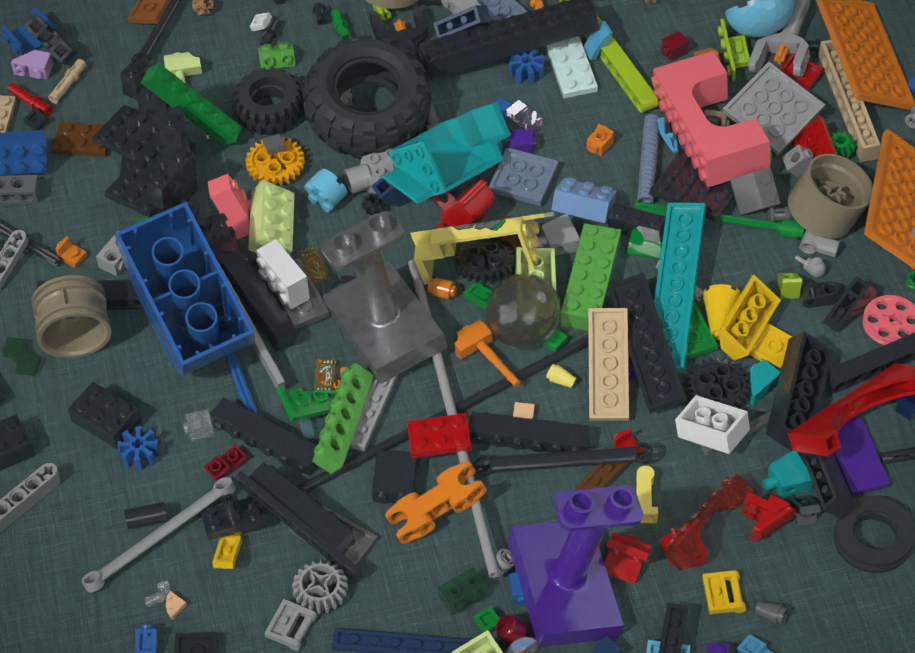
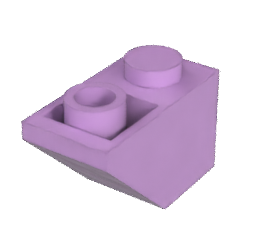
(33, 64)

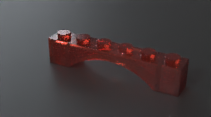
(687, 545)

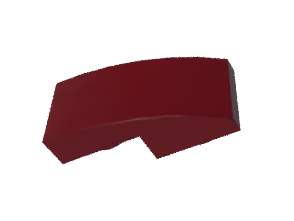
(226, 464)

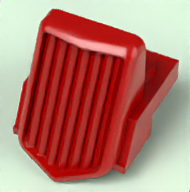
(768, 514)
(626, 556)

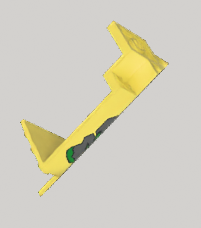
(443, 241)

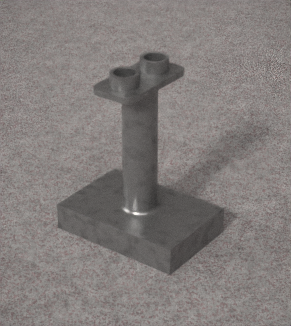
(378, 307)

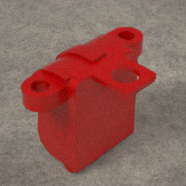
(467, 207)

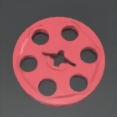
(885, 316)

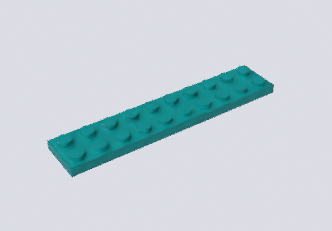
(679, 275)

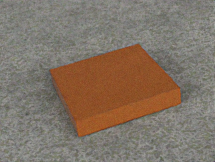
(148, 11)

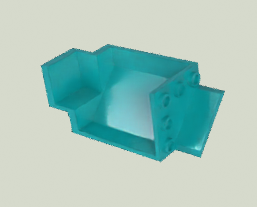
(448, 153)

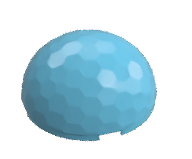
(760, 17)

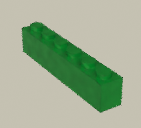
(194, 106)

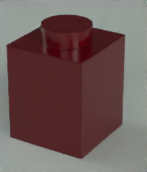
(674, 46)

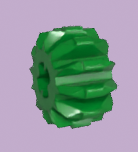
(843, 144)

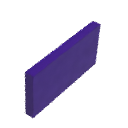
(859, 459)

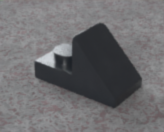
(807, 510)

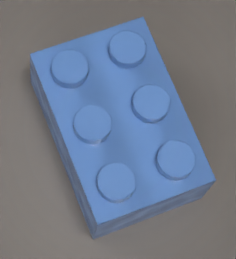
(583, 199)

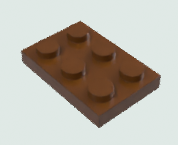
(78, 140)

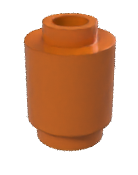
(442, 288)

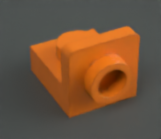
(70, 253)

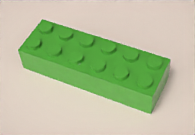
(590, 274)

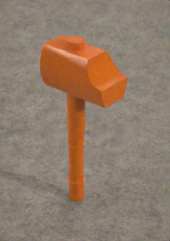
(475, 338)

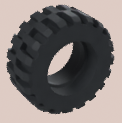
(267, 84)

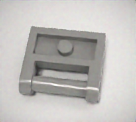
(284, 621)

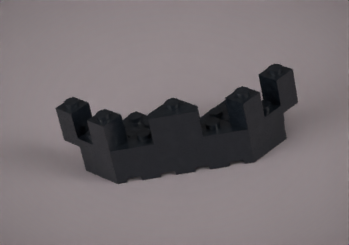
(157, 144)

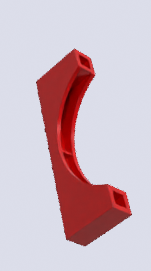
(821, 431)

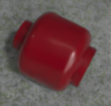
(510, 628)

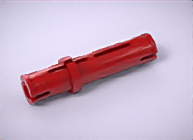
(27, 97)

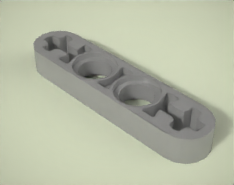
(11, 245)

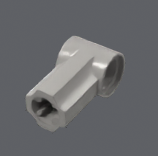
(812, 243)

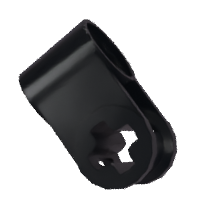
(820, 294)

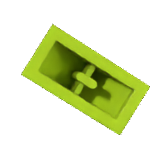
(789, 285)

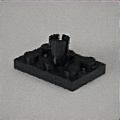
(232, 516)

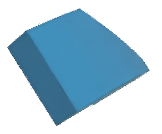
(668, 136)

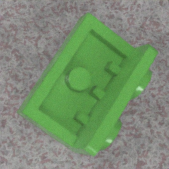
(276, 56)

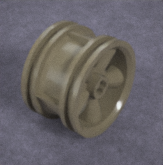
(71, 316)

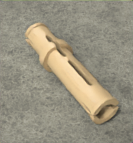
(71, 75)

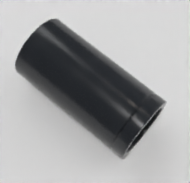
(145, 515)

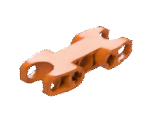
(446, 495)

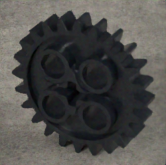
(497, 257)
(731, 379)

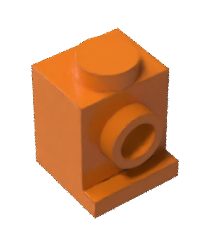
(600, 140)

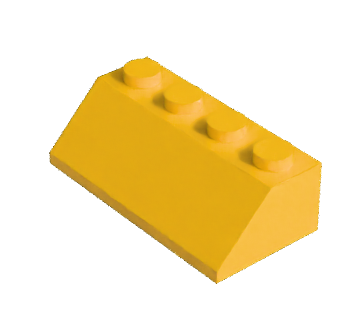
(747, 319)

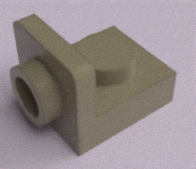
(716, 118)

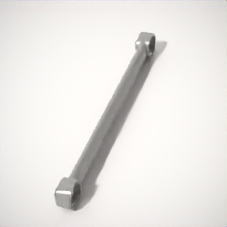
(95, 580)

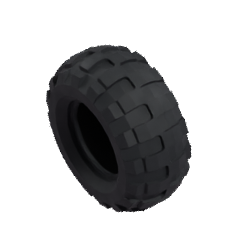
(361, 63)

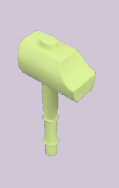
(182, 65)

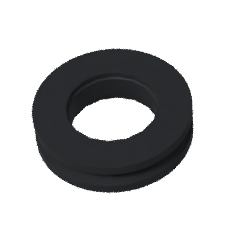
(871, 559)

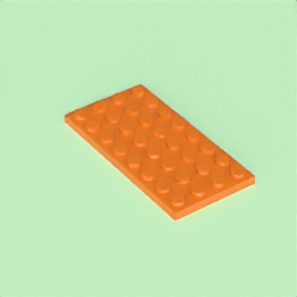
(866, 53)
(893, 199)

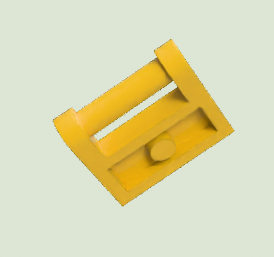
(717, 594)

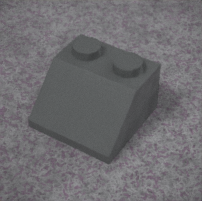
(755, 191)

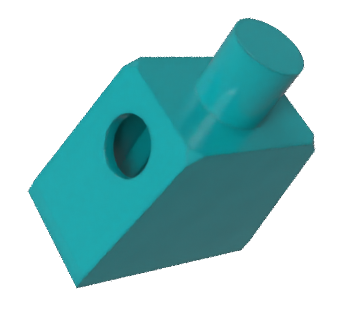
(788, 476)

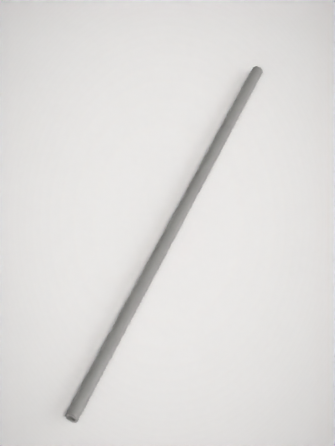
(451, 410)

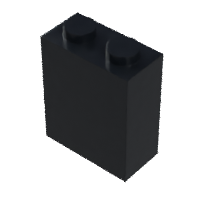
(393, 476)

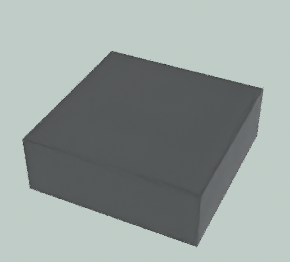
(273, 144)

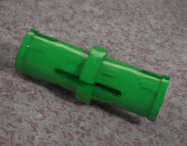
(340, 24)

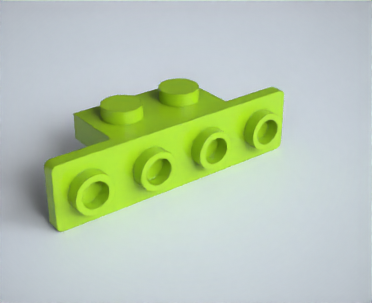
(735, 51)

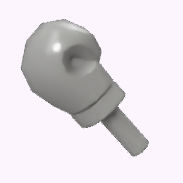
(814, 266)

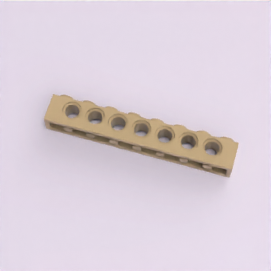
(852, 110)

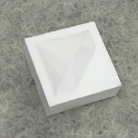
(260, 21)

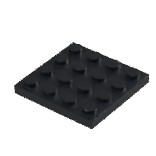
(683, 185)

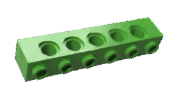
(342, 418)

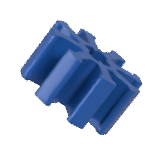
(526, 66)
(138, 448)

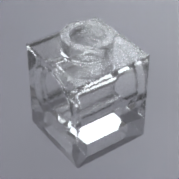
(198, 425)

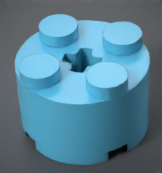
(325, 190)

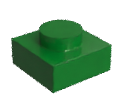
(486, 619)

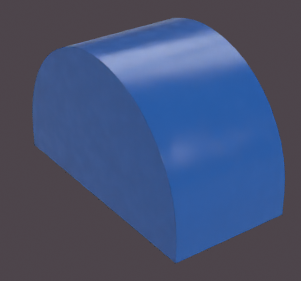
(181, 287)

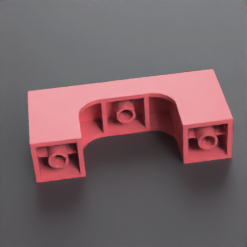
(715, 150)

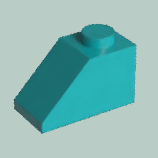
(762, 380)

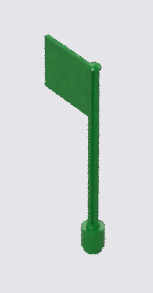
(647, 249)

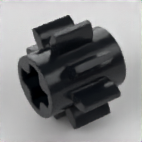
(372, 204)

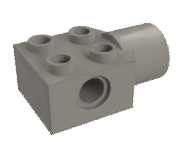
(368, 172)

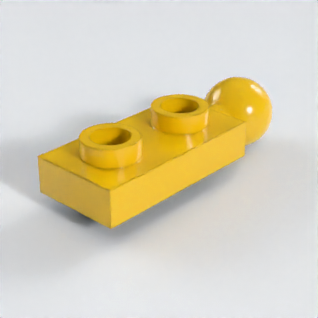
(227, 551)

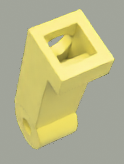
(644, 481)

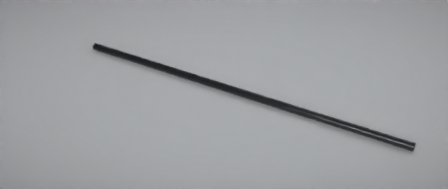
(460, 406)

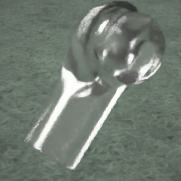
(159, 596)

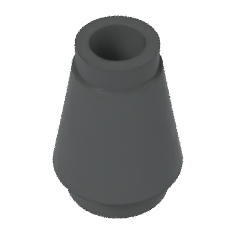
(773, 612)

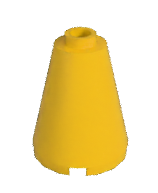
(718, 304)

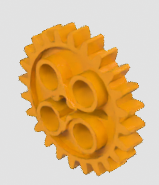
(276, 166)

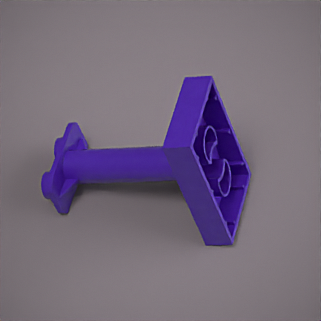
(564, 568)

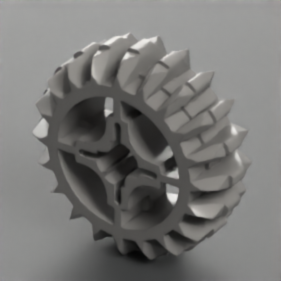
(325, 577)

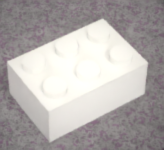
(282, 274)
(712, 424)

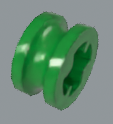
(909, 281)

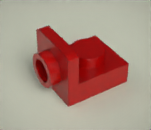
(625, 439)

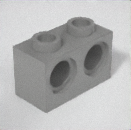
(110, 258)

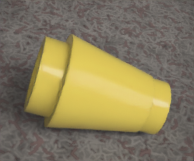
(560, 376)

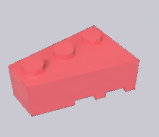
(232, 203)

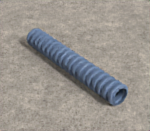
(648, 158)

